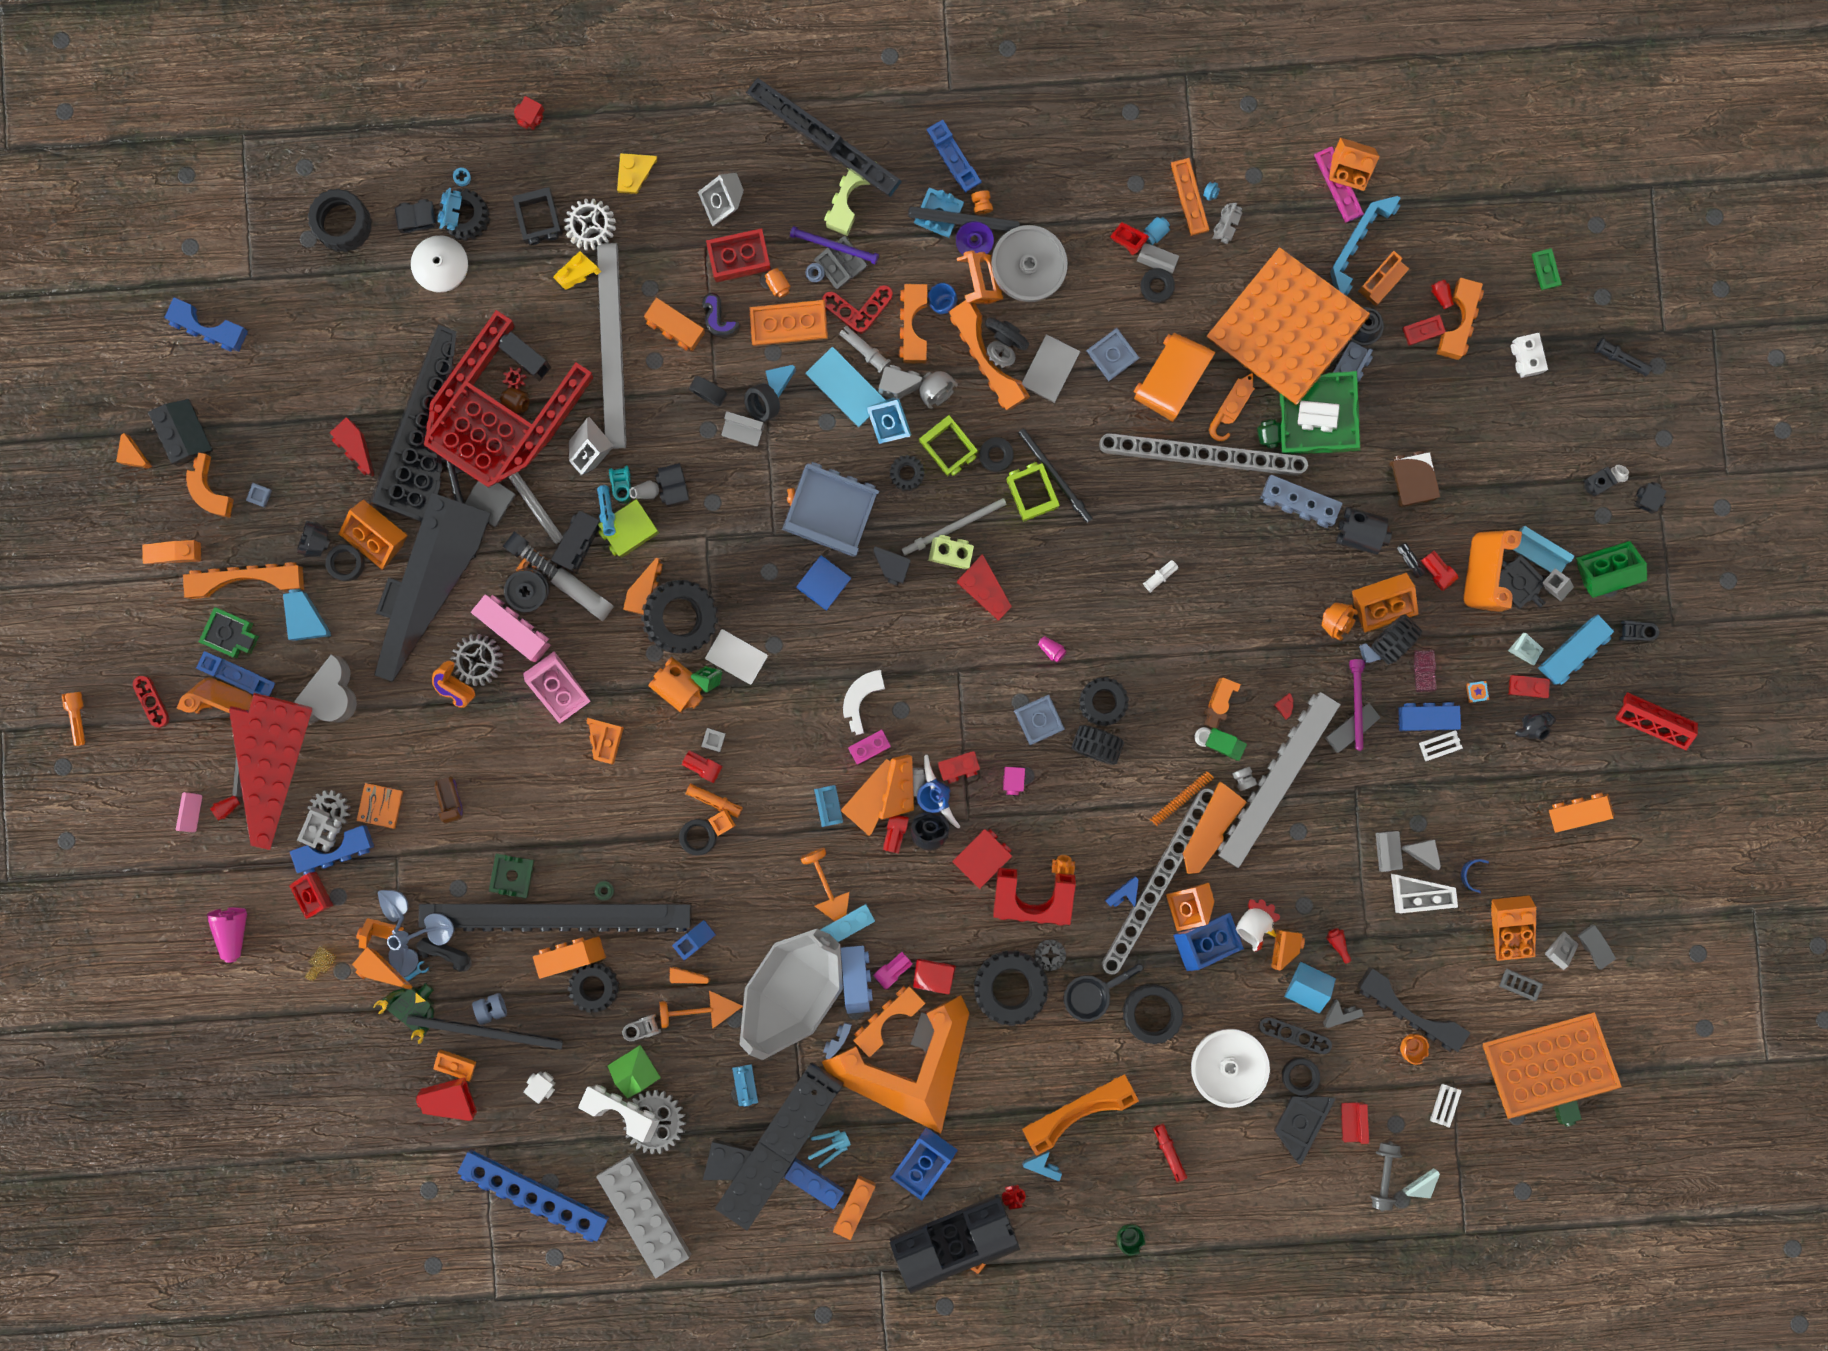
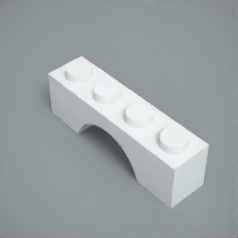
(639, 1124)

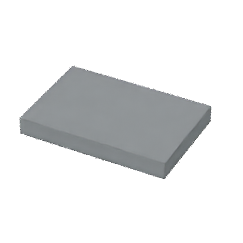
(1050, 368)

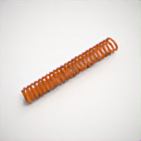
(1184, 794)

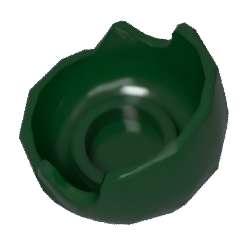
(1130, 1239)

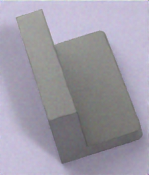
(1157, 258)
(742, 429)
(1389, 851)

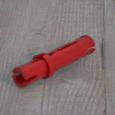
(1166, 1145)

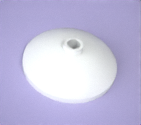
(448, 272)

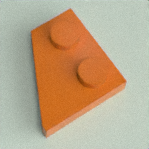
(605, 740)

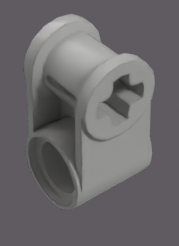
(642, 1027)

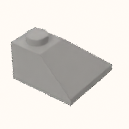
(721, 197)

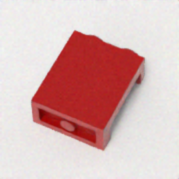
(982, 857)

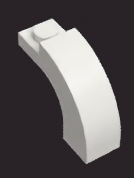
(859, 689)

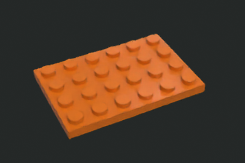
(1551, 1065)

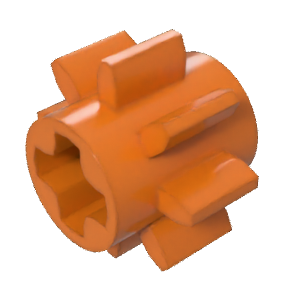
(1063, 865)

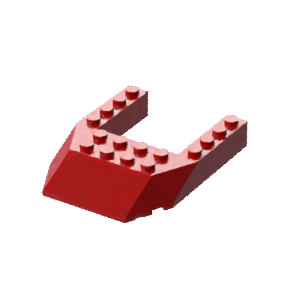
(482, 433)

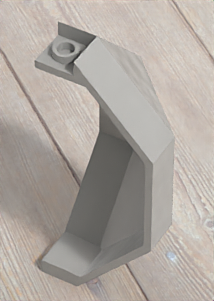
(790, 992)

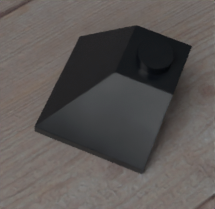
(892, 565)

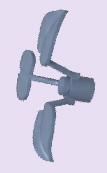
(437, 925)

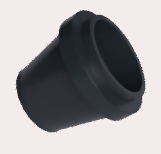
(1369, 334)

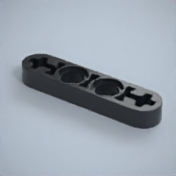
(1295, 1033)

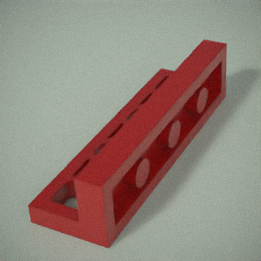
(1657, 715)

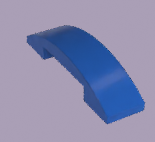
(952, 156)
(234, 674)

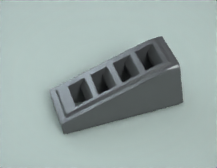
(1534, 996)

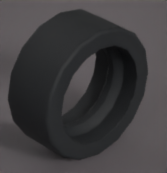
(708, 391)
(770, 399)
(360, 562)
(683, 837)
(1315, 1076)

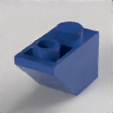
(693, 940)

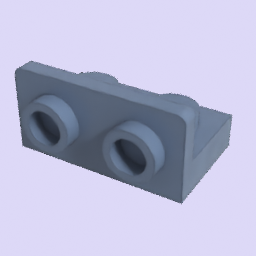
(1354, 359)

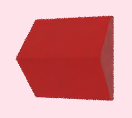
(310, 895)

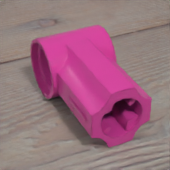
(889, 973)

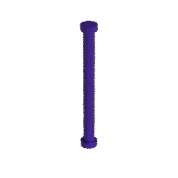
(834, 245)

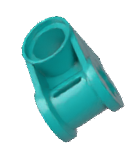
(620, 480)

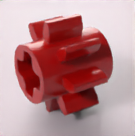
(509, 377)
(1013, 1197)

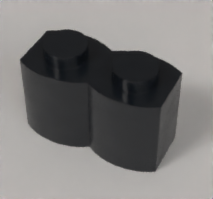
(416, 216)
(673, 485)

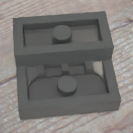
(840, 266)
(492, 500)

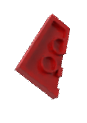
(984, 588)

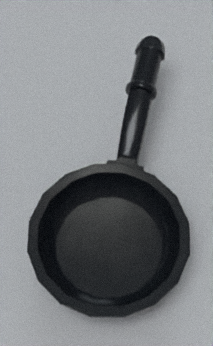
(1089, 997)

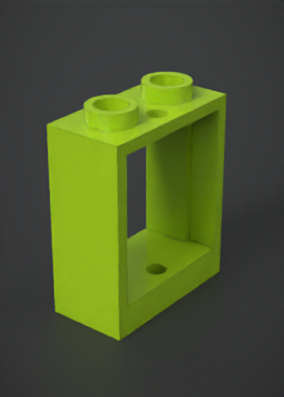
(935, 432)
(1038, 510)

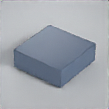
(258, 495)

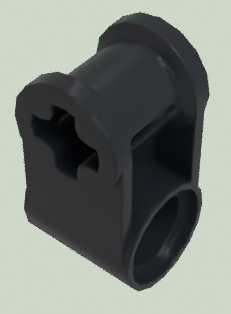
(1635, 630)

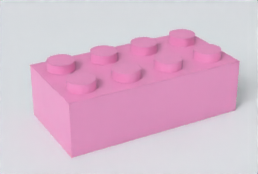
(508, 626)

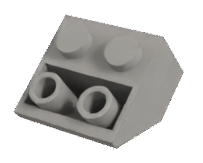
(898, 383)
(588, 447)

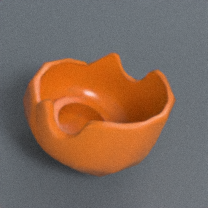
(1414, 1048)

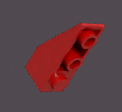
(353, 441)

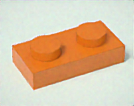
(454, 1065)

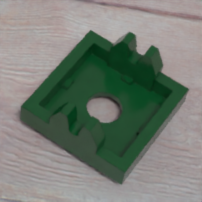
(499, 881)

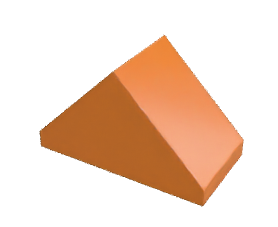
(130, 453)

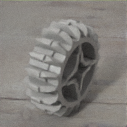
(474, 668)

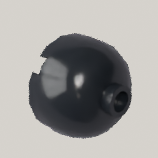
(929, 831)

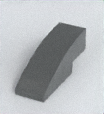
(1345, 732)

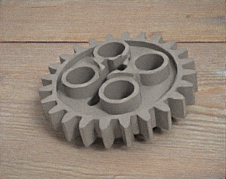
(655, 1104)

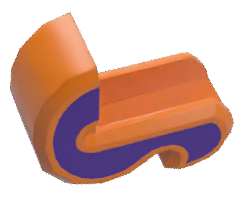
(450, 686)

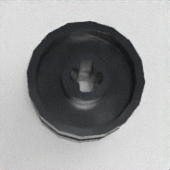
(536, 583)

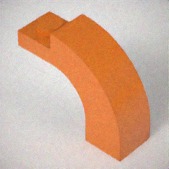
(200, 490)

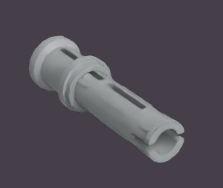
(872, 354)

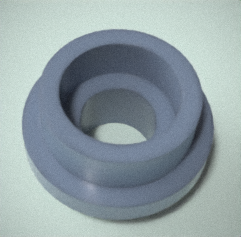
(809, 272)

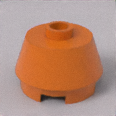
(1338, 620)

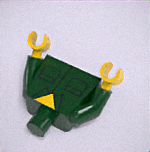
(406, 1002)

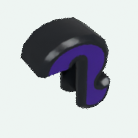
(714, 318)

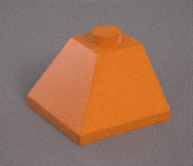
(1191, 906)
(1286, 948)

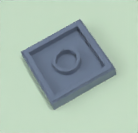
(1112, 354)
(1039, 720)

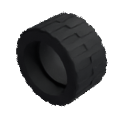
(326, 202)
(1175, 1020)

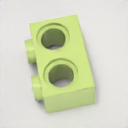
(950, 557)

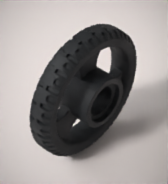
(1007, 333)

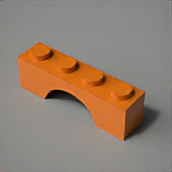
(1466, 296)
(914, 300)
(907, 1003)

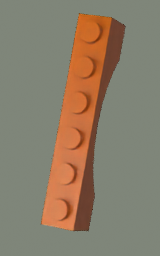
(969, 320)
(204, 585)
(1111, 1096)

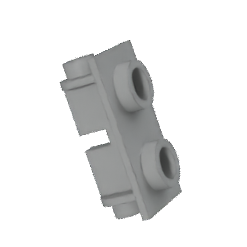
(1223, 230)

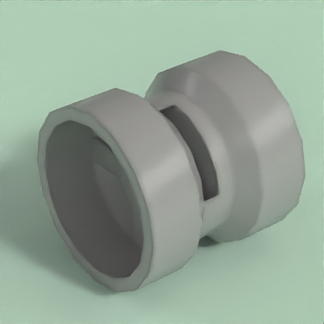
(1245, 783)

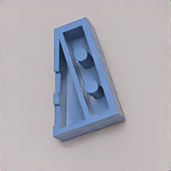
(856, 979)

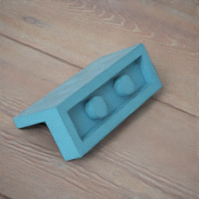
(1542, 551)

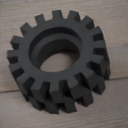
(907, 461)

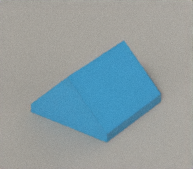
(889, 420)
(1310, 987)

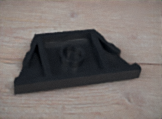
(1301, 1123)

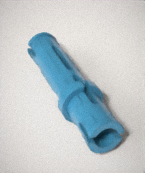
(608, 525)

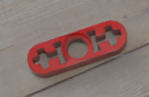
(150, 687)

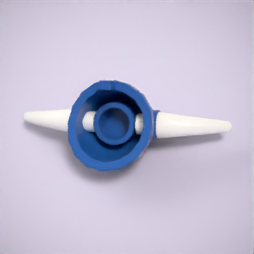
(935, 795)

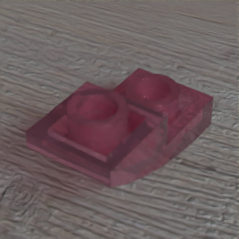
(1424, 671)

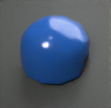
(942, 298)

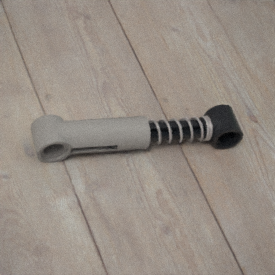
(560, 577)

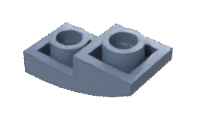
(833, 1046)

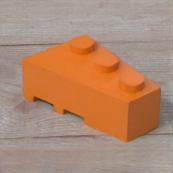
(1581, 812)
(568, 957)

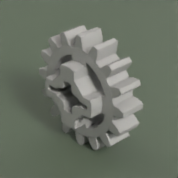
(336, 806)

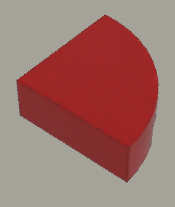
(1285, 706)

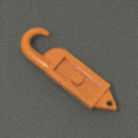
(1232, 406)

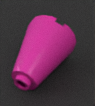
(228, 931)

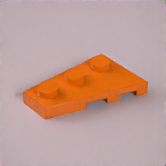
(899, 793)

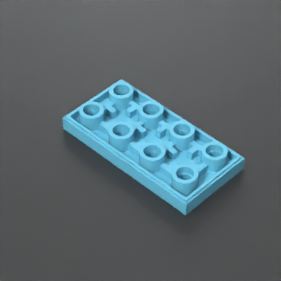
(844, 386)

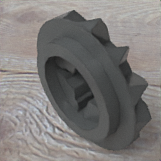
(1043, 948)

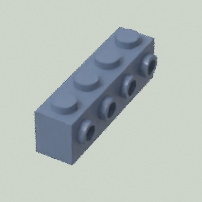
(1301, 501)

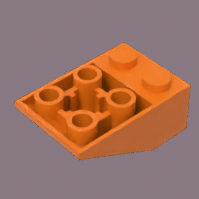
(1514, 927)

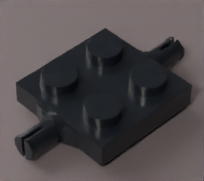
(1522, 582)

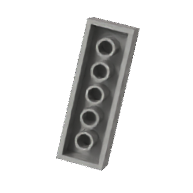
(644, 1215)

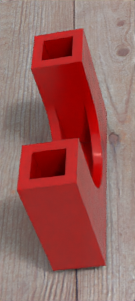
(1055, 910)

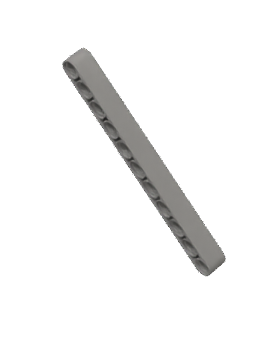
(611, 344)
(1212, 451)
(1167, 875)

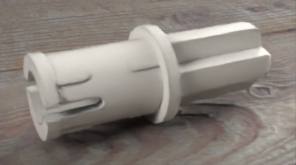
(1160, 576)

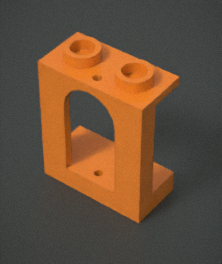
(980, 295)

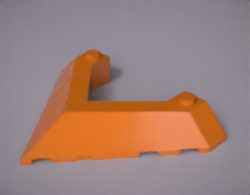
(919, 1099)

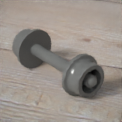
(1383, 1201)

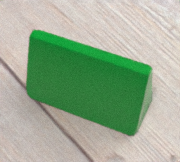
(707, 678)

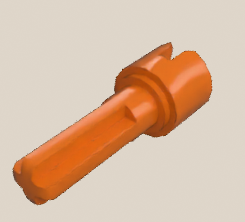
(73, 703)

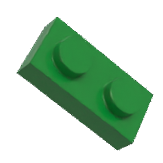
(1546, 269)

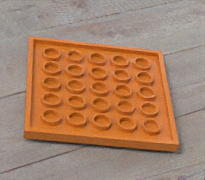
(1288, 326)

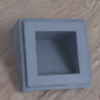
(1368, 654)

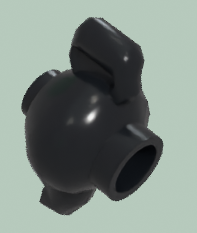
(1536, 726)

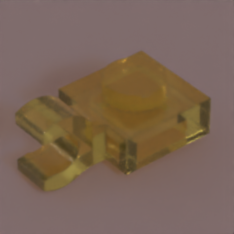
(321, 961)

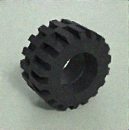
(479, 220)
(1397, 639)
(1115, 689)
(1098, 744)
(578, 994)

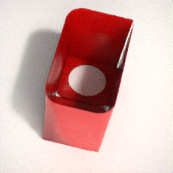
(933, 976)

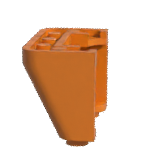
(1173, 375)
(1484, 570)
(214, 693)

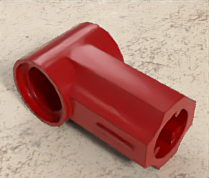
(1442, 574)
(704, 767)
(896, 829)

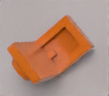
(374, 928)

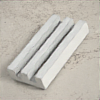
(1455, 740)
(1452, 1108)

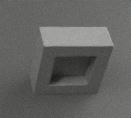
(713, 740)

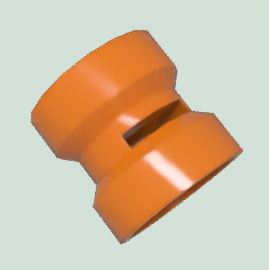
(982, 202)

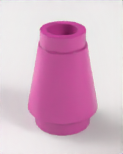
(1052, 649)

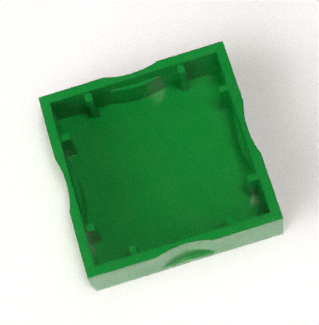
(1333, 389)

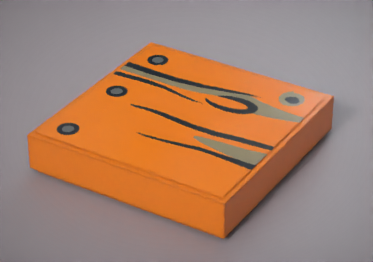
(380, 805)

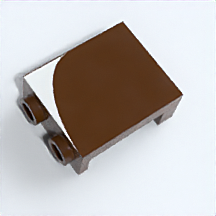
(1415, 478)

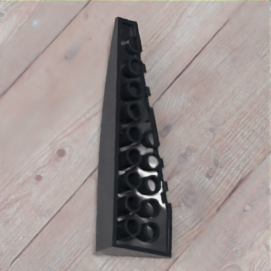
(410, 468)
(440, 554)

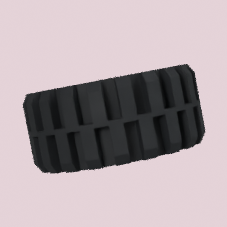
(704, 611)
(1037, 987)

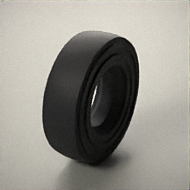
(1166, 277)
(1002, 444)

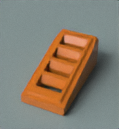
(680, 975)

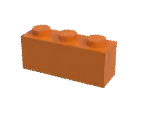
(674, 325)
(854, 1207)

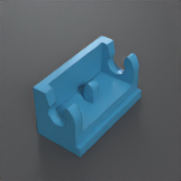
(828, 805)

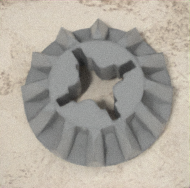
(1008, 354)

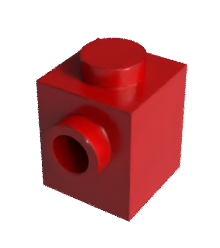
(529, 113)

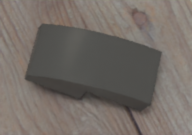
(1597, 946)

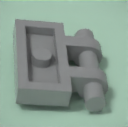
(313, 827)

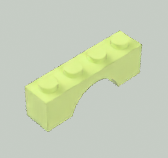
(841, 217)

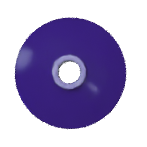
(983, 243)

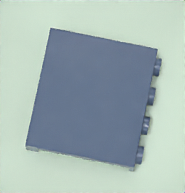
(830, 509)

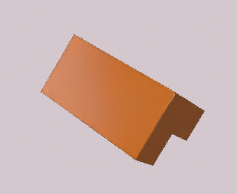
(1384, 279)

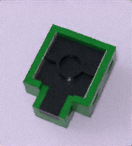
(228, 633)

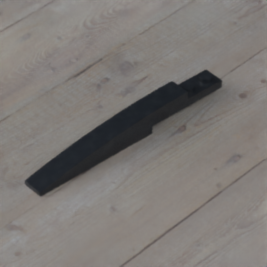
(823, 137)

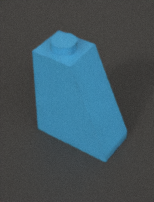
(302, 617)

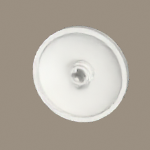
(1230, 1068)

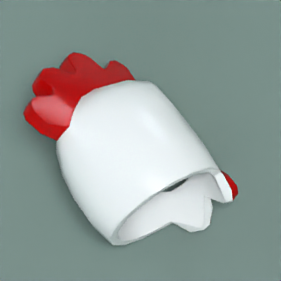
(1256, 922)

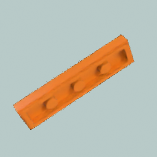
(1189, 196)

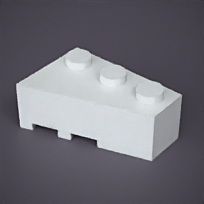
(1419, 895)

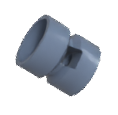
(483, 1011)

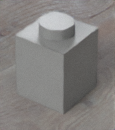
(1558, 584)

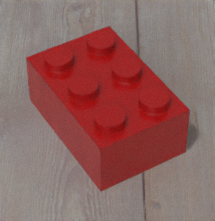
(738, 255)

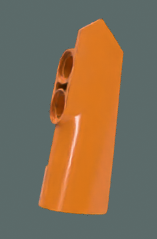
(1209, 832)

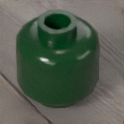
(1269, 433)

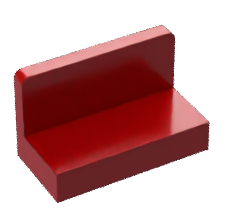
(1355, 1122)

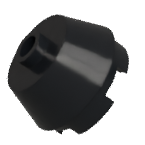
(313, 540)

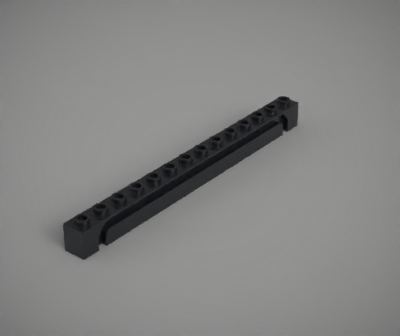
(563, 916)

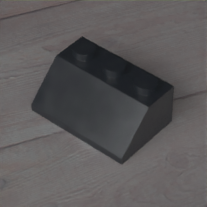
(180, 431)

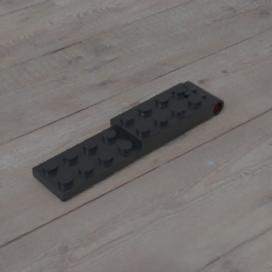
(779, 1146)

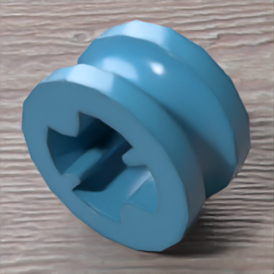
(457, 173)

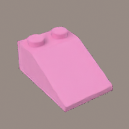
(556, 687)

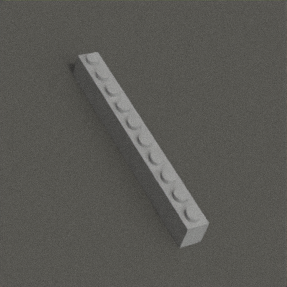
(1278, 779)

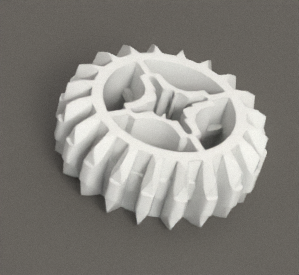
(593, 216)

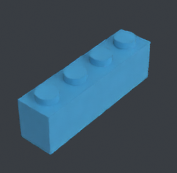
(1576, 649)

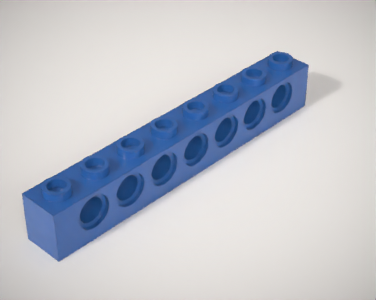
(527, 1185)

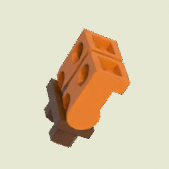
(1219, 702)

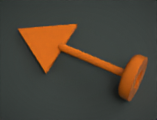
(836, 906)
(719, 1007)

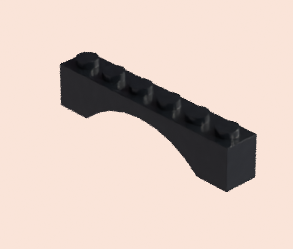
(1379, 987)

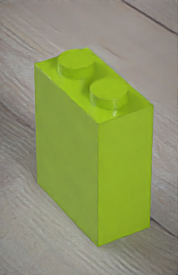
(632, 529)

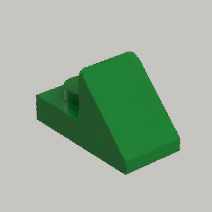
(1225, 744)

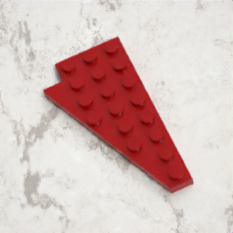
(266, 753)

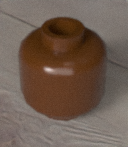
(515, 400)

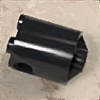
(1363, 531)

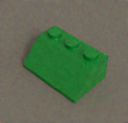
(1612, 569)

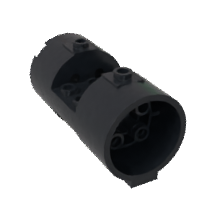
(954, 1243)

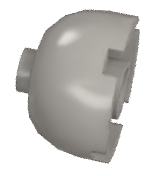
(936, 388)

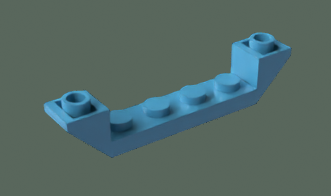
(1383, 207)

